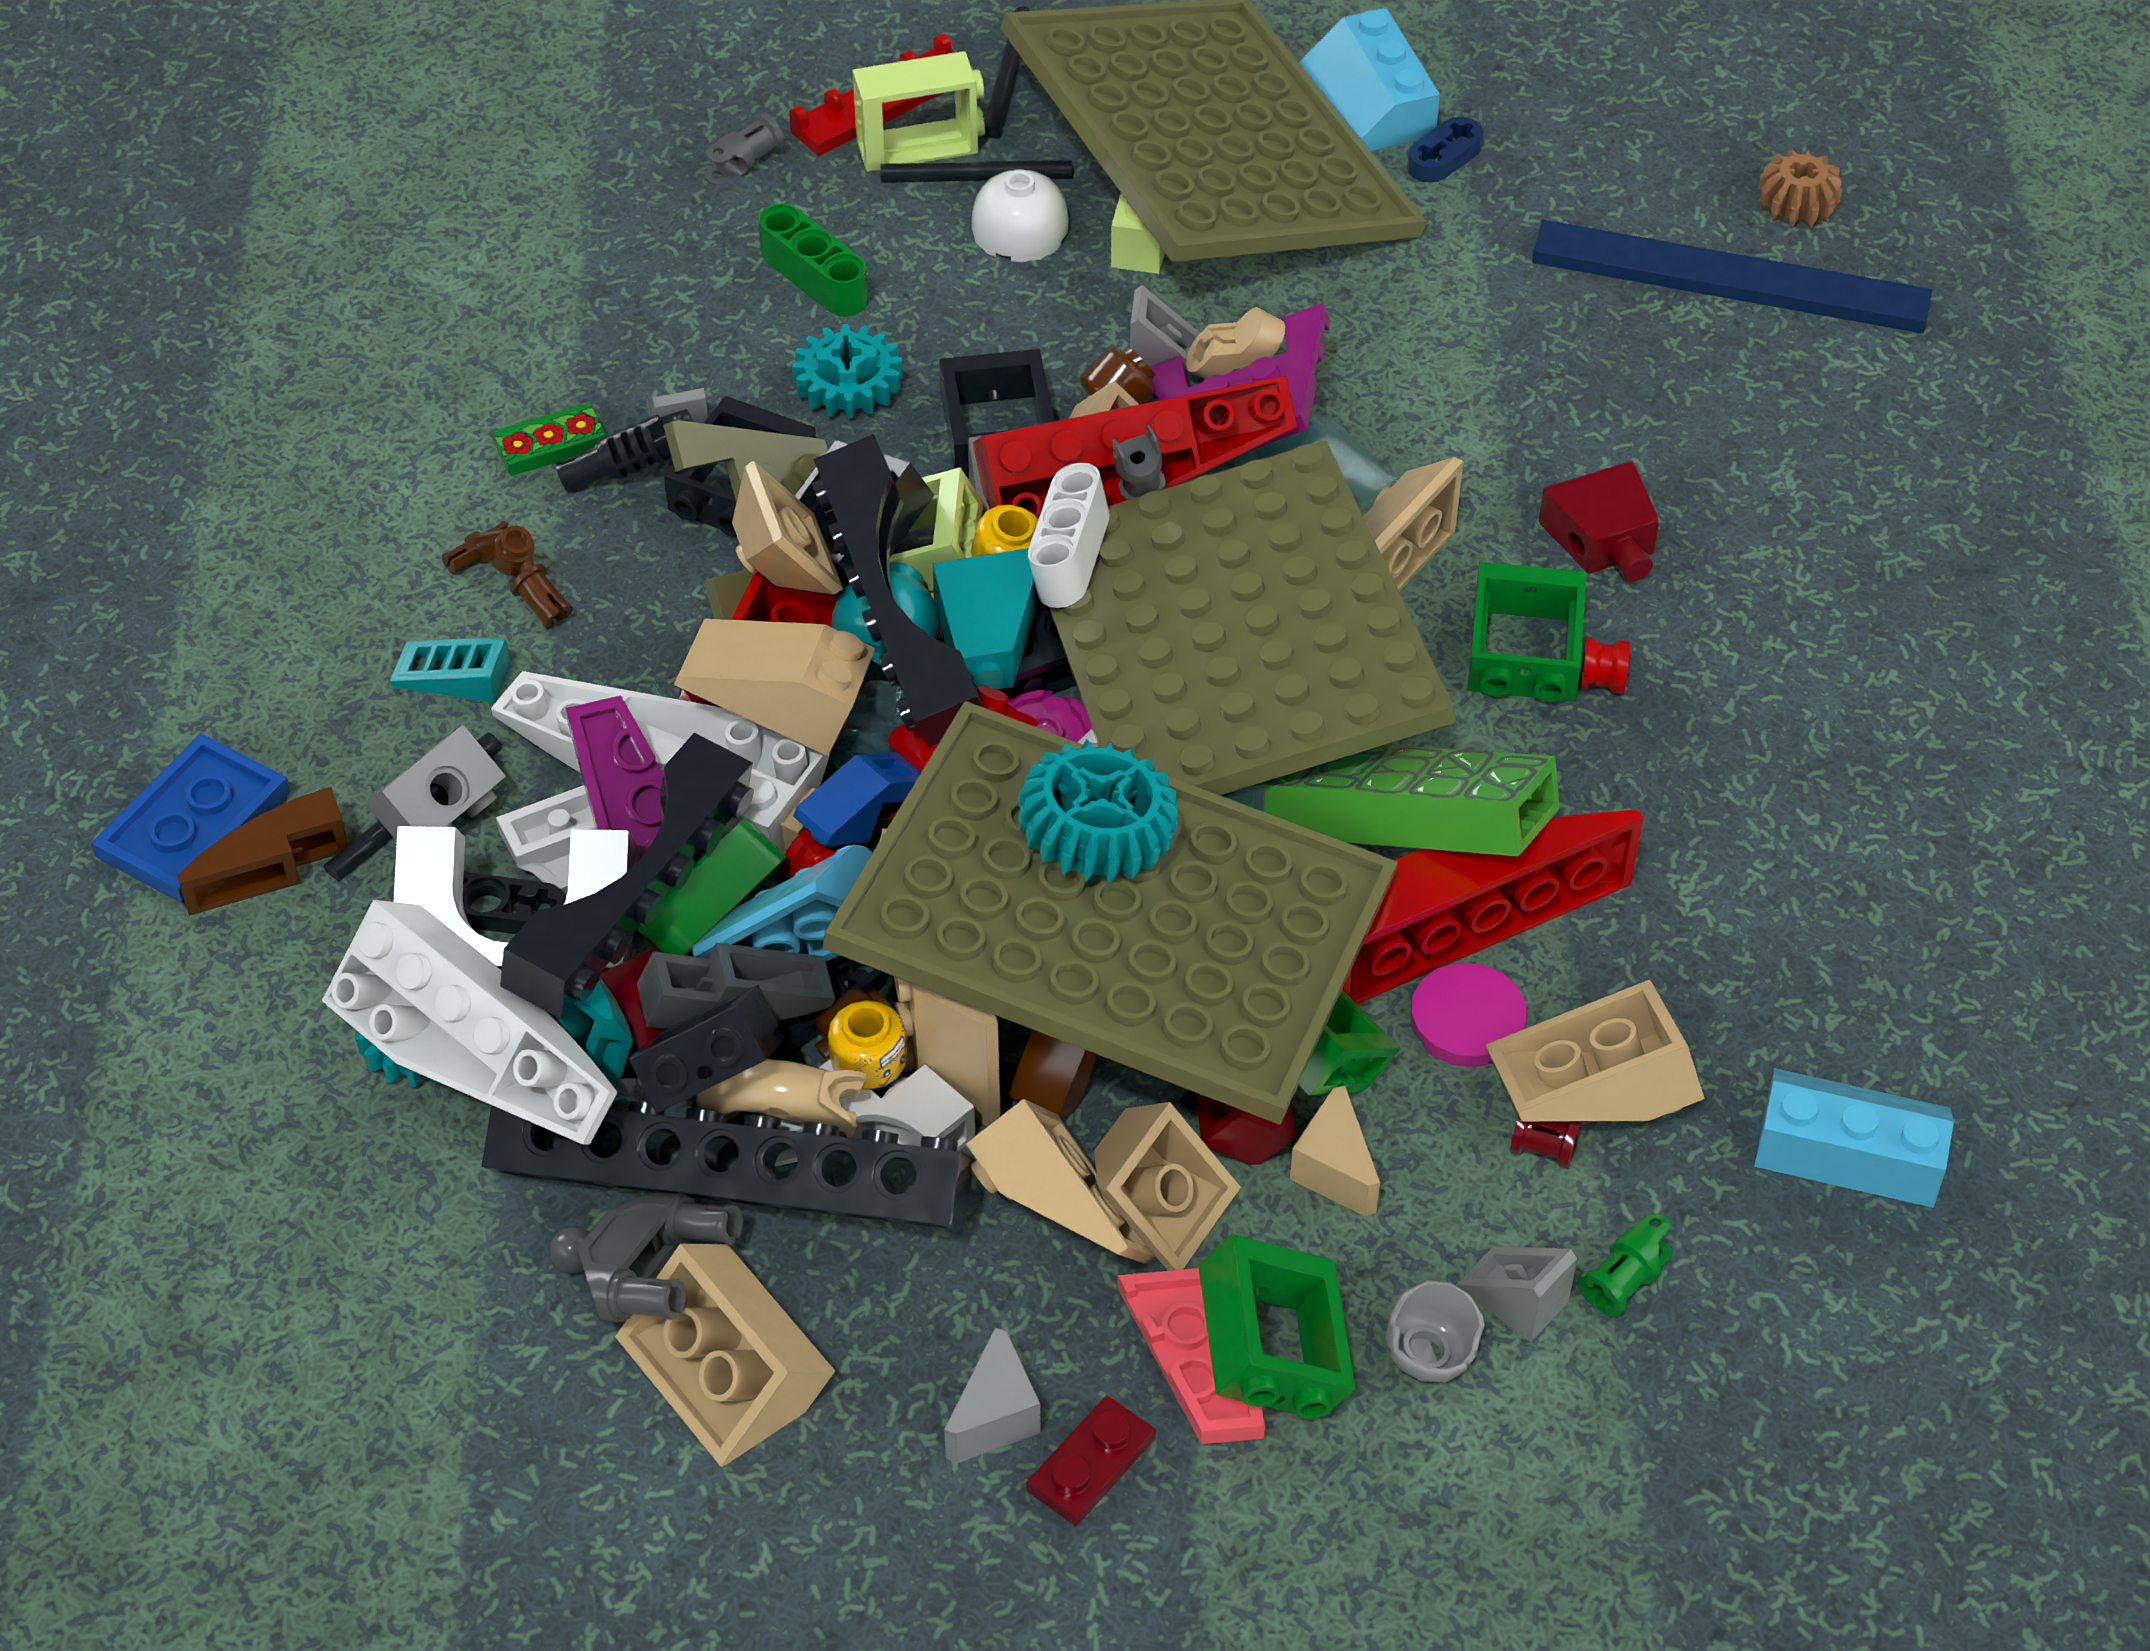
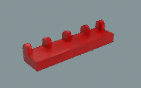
(835, 122)

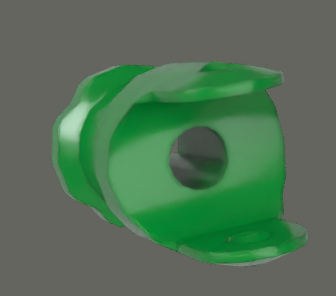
(1631, 1263)

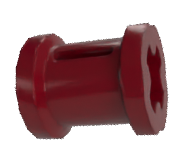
(1547, 1138)

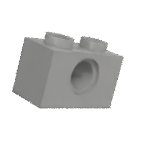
(456, 765)

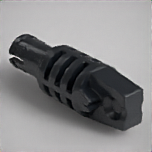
(621, 452)

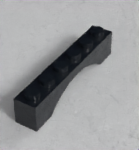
(866, 507)
(567, 946)

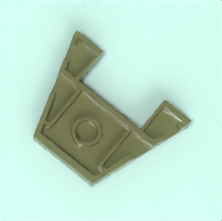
(781, 455)

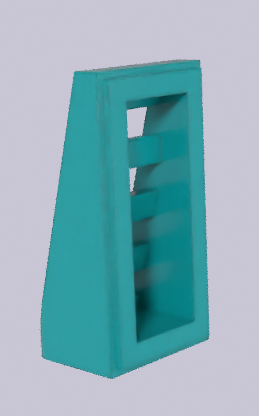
(466, 682)

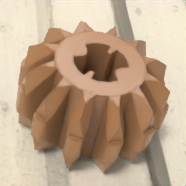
(1800, 188)

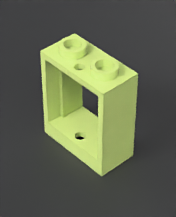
(910, 80)
(955, 513)

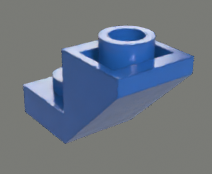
(851, 799)

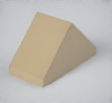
(1335, 1157)

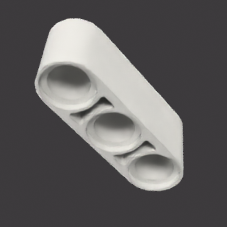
(1068, 535)

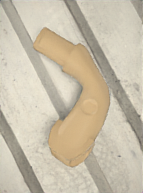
(787, 1092)

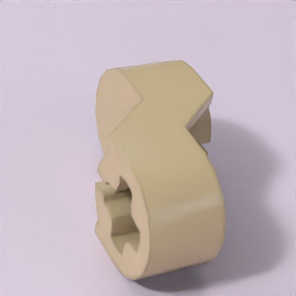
(1235, 345)

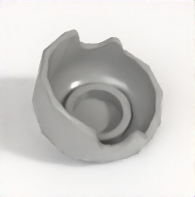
(1435, 1314)

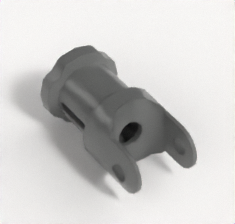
(742, 148)
(1139, 465)

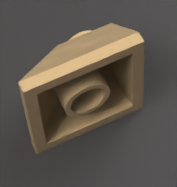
(781, 536)
(1163, 1181)

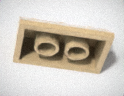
(1416, 517)
(954, 1043)
(730, 1358)

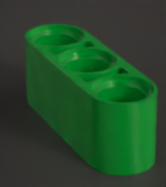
(813, 259)
(714, 888)

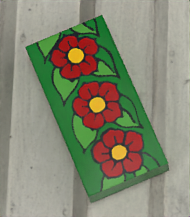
(548, 439)

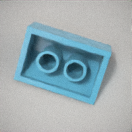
(1374, 80)
(794, 912)
(1855, 1138)

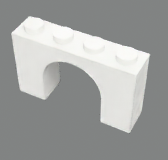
(432, 872)

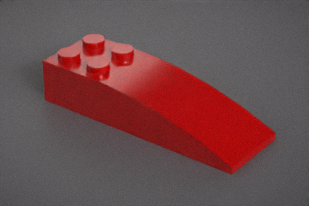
(1464, 902)

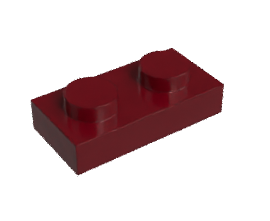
(1091, 1460)

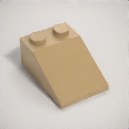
(779, 675)
(1600, 1062)
(1043, 1167)

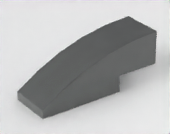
(684, 986)

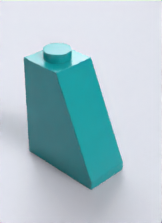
(987, 612)

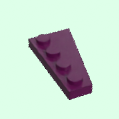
(617, 770)

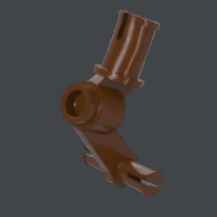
(512, 555)

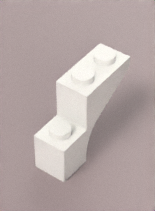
(909, 1108)

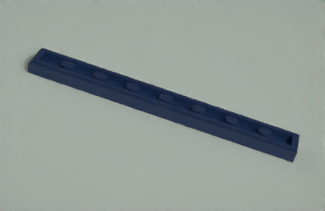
(1732, 276)

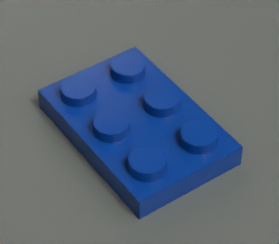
(187, 811)

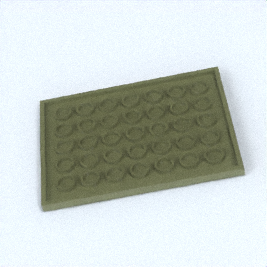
(1211, 128)
(1248, 628)
(1188, 972)

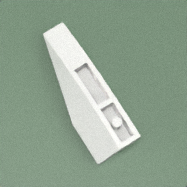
(780, 767)
(445, 1016)

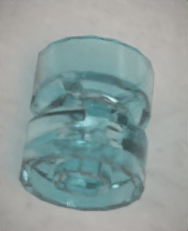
(868, 723)

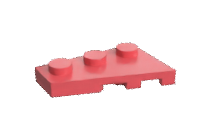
(1173, 1324)

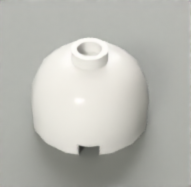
(1020, 216)

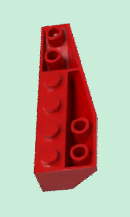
(1191, 431)

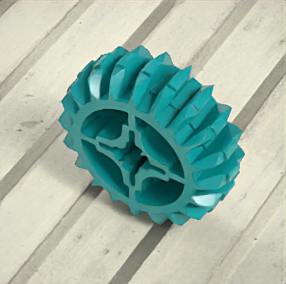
(1114, 812)

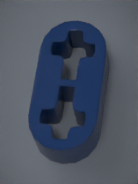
(1450, 154)

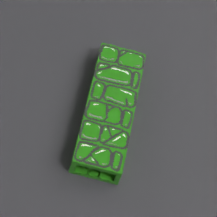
(1423, 798)

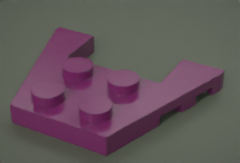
(1305, 349)

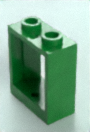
(1556, 596)
(1348, 1052)
(1256, 1270)

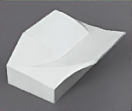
(541, 834)

